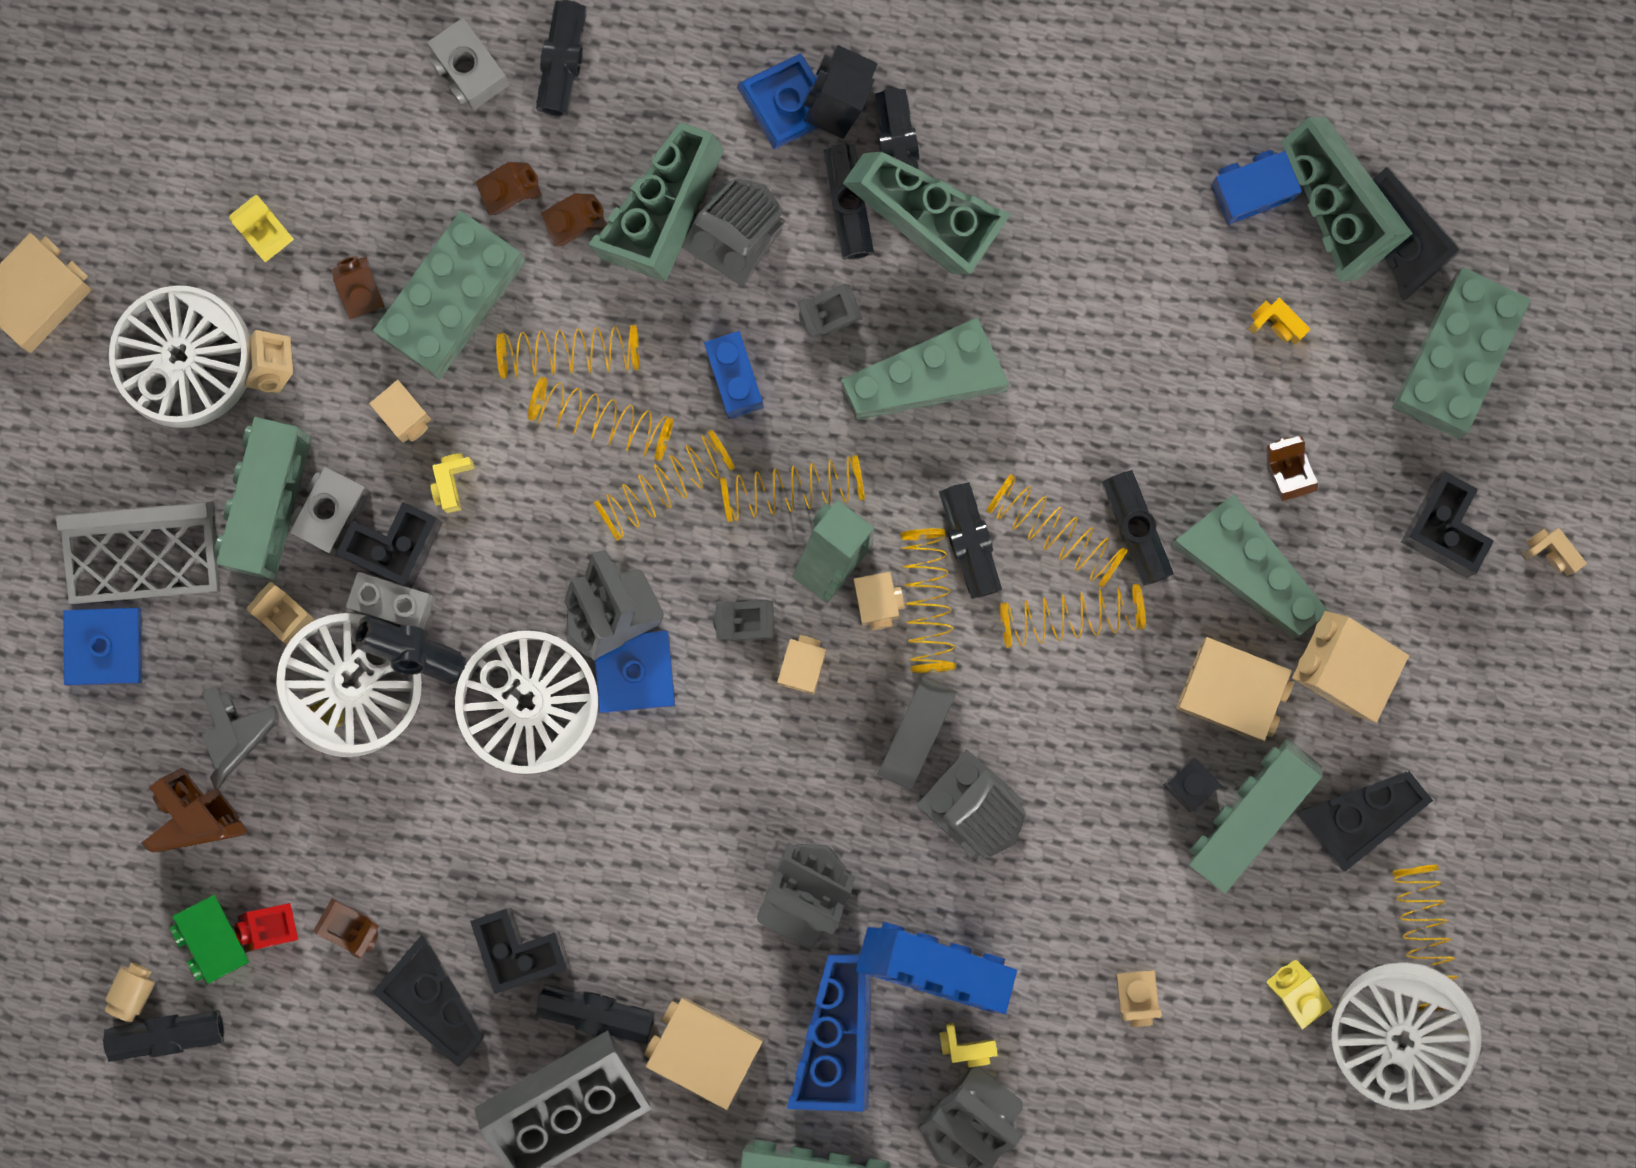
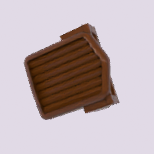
(195, 815)

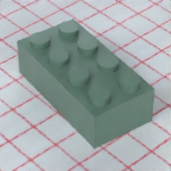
(449, 295)
(1461, 353)
(262, 499)

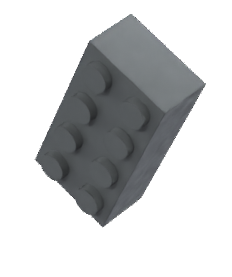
(563, 1106)

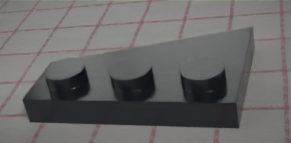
(1424, 250)
(1365, 817)
(430, 1003)

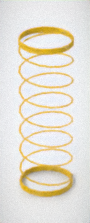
(501, 351)
(542, 383)
(718, 445)
(855, 466)
(930, 534)
(1120, 554)
(1137, 598)
(1421, 869)

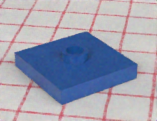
(778, 100)
(102, 646)
(636, 674)

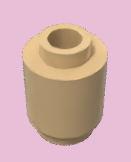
(129, 992)

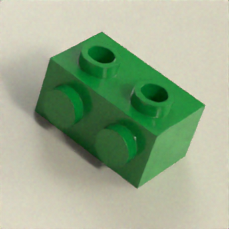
(208, 940)

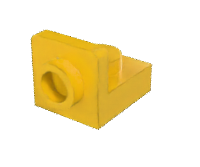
(1286, 322)

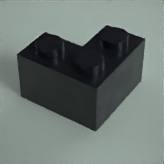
(839, 91)
(1439, 531)
(398, 554)
(509, 959)

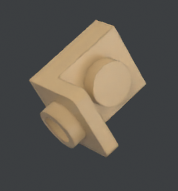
(270, 361)
(1561, 553)
(1138, 997)

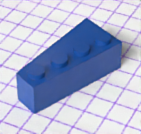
(936, 968)
(837, 1042)

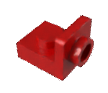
(266, 927)

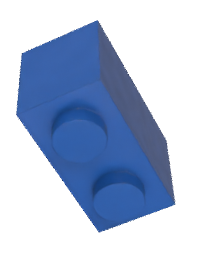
(1255, 186)
(734, 375)

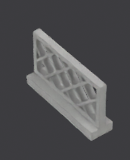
(138, 519)

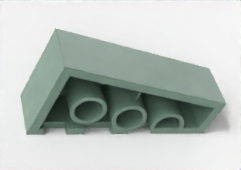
(928, 211)
(931, 373)

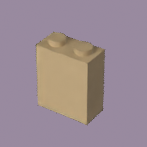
(37, 291)
(1350, 666)
(1235, 690)
(702, 1052)

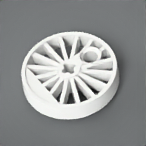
(188, 341)
(360, 698)
(570, 738)
(1386, 1034)

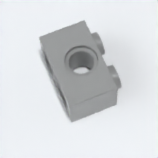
(461, 44)
(348, 501)
(390, 601)

